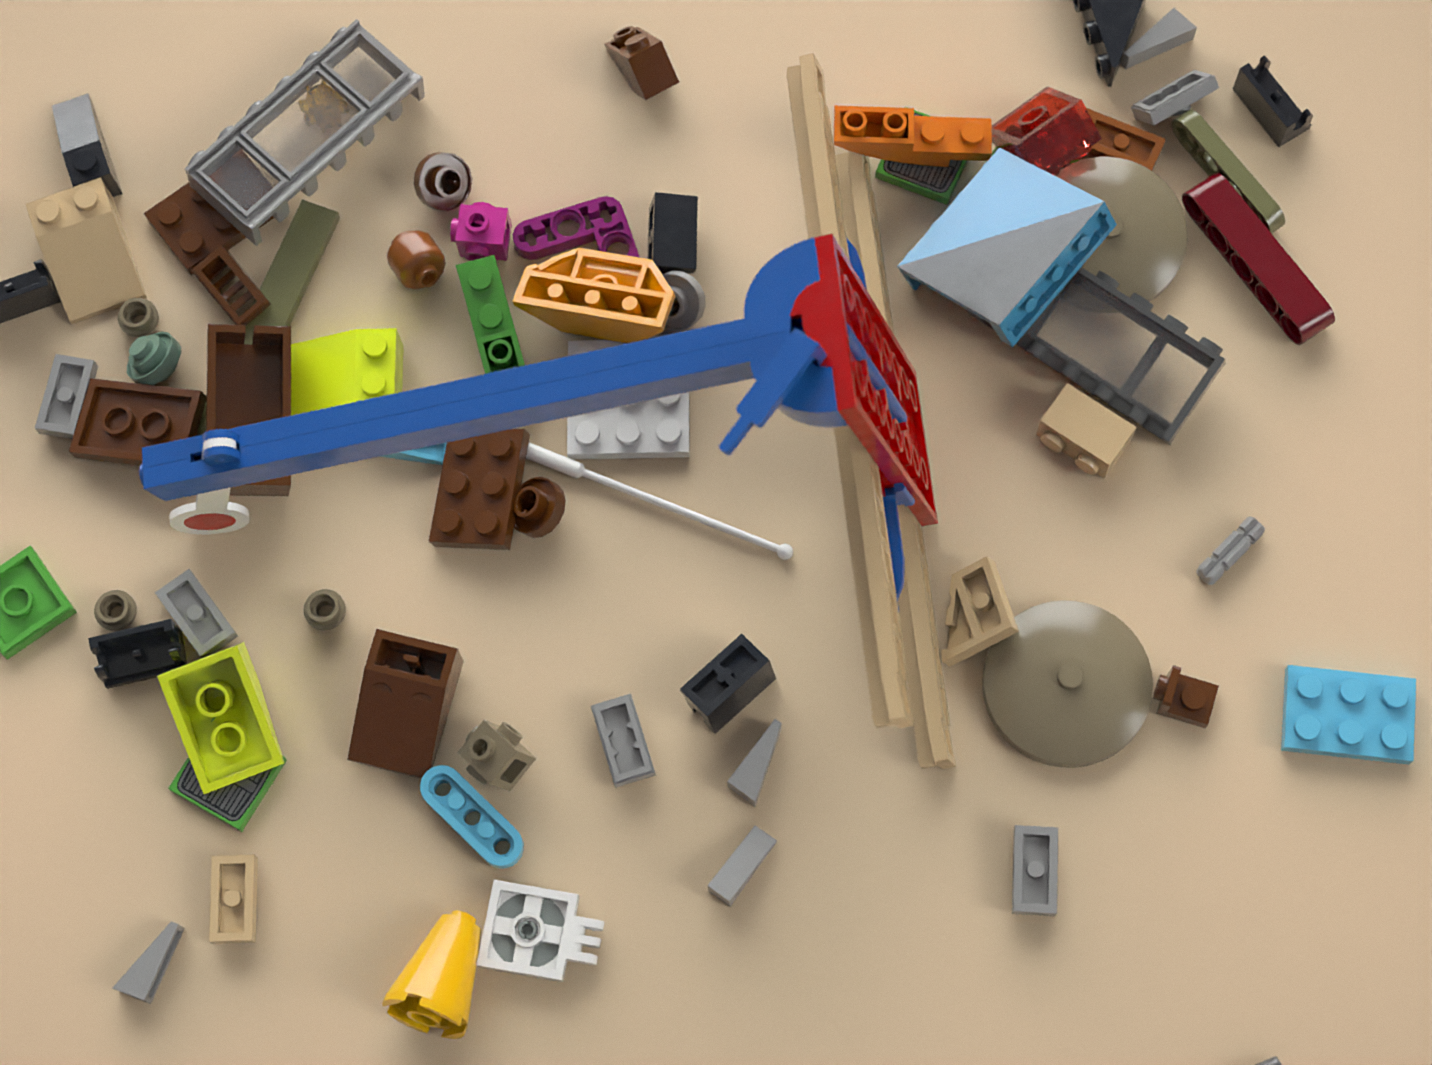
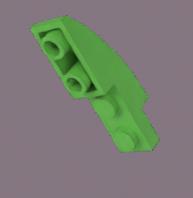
(490, 314)

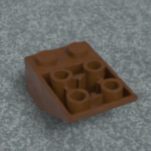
(404, 703)

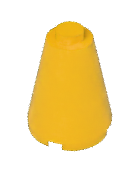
(439, 978)

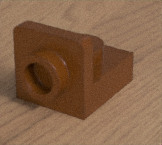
(1185, 698)

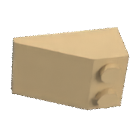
(86, 250)

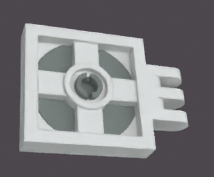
(535, 932)

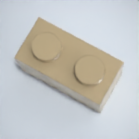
(1085, 431)

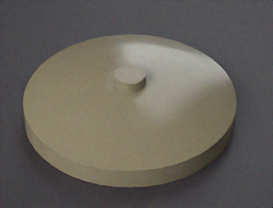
(1150, 226)
(1068, 684)

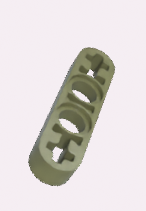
(1216, 157)

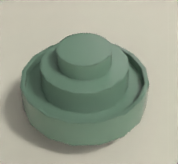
(153, 358)

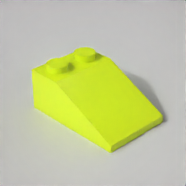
(345, 368)
(241, 735)

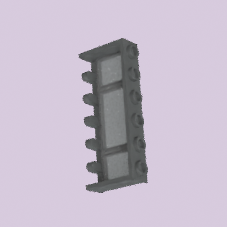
(1123, 352)

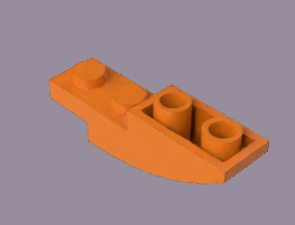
(910, 139)

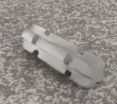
(1230, 550)

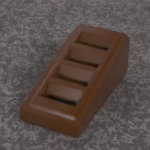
(215, 264)

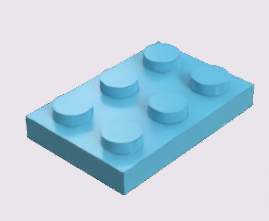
(1349, 714)

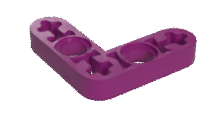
(602, 233)

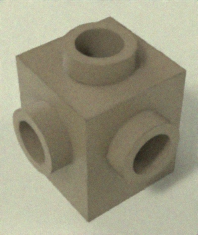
(496, 755)

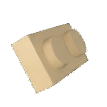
(233, 899)

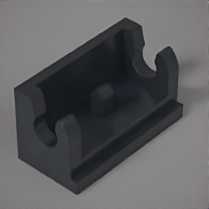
(1270, 103)
(673, 232)
(27, 292)
(138, 653)
(728, 683)

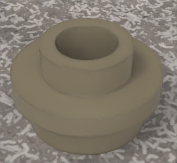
(133, 308)
(319, 599)
(107, 603)

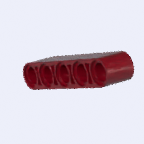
(1258, 258)

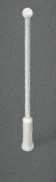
(577, 469)

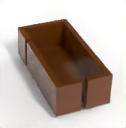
(249, 386)

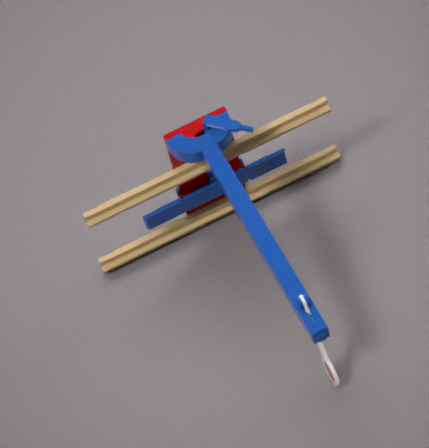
(810, 337)

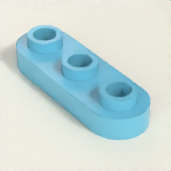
(464, 800)

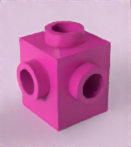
(481, 231)

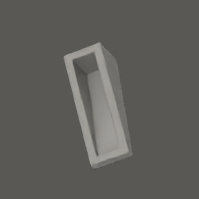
(1163, 36)
(751, 773)
(741, 866)
(147, 972)

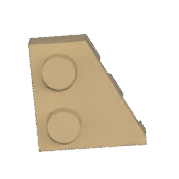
(977, 612)

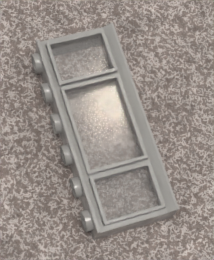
(302, 129)

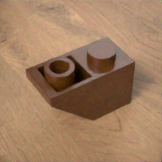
(642, 61)

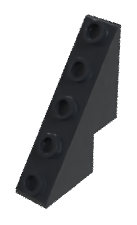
(1109, 29)

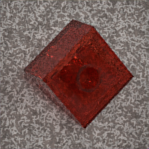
(1047, 130)

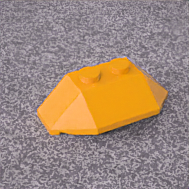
(597, 295)

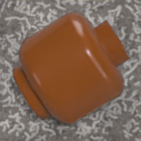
(415, 258)

